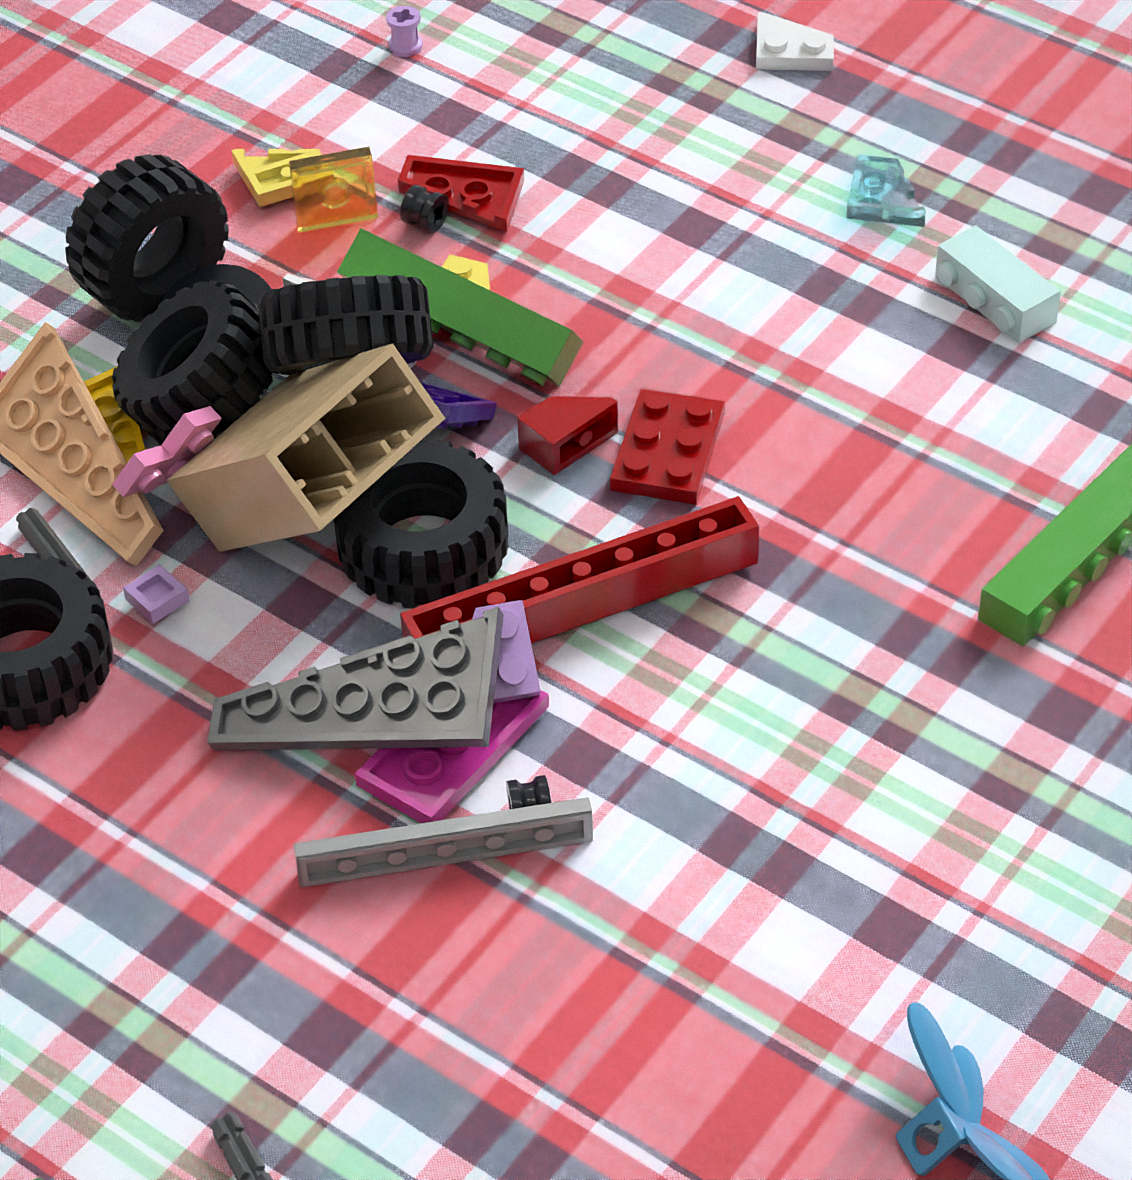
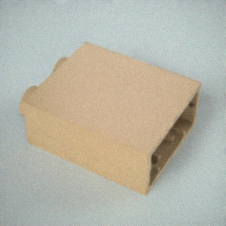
(306, 450)

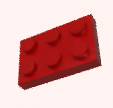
(667, 446)

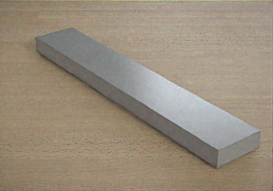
(444, 842)

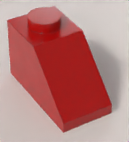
(566, 429)

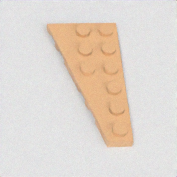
(67, 449)

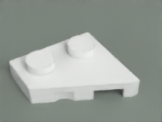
(792, 46)

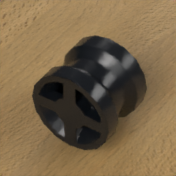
(424, 208)
(528, 793)

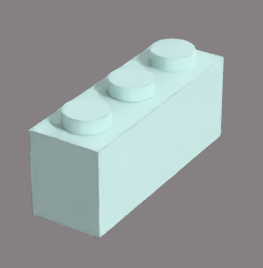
(997, 284)

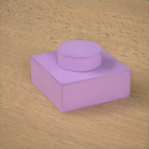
(156, 594)

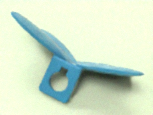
(957, 1108)

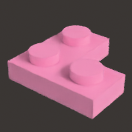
(155, 465)

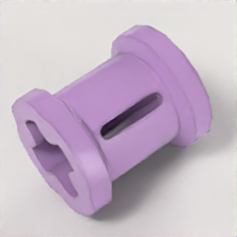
(404, 31)

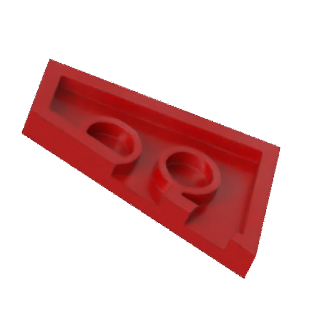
(473, 189)

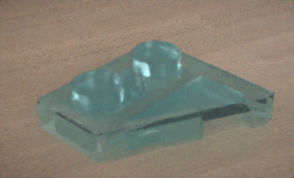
(883, 193)

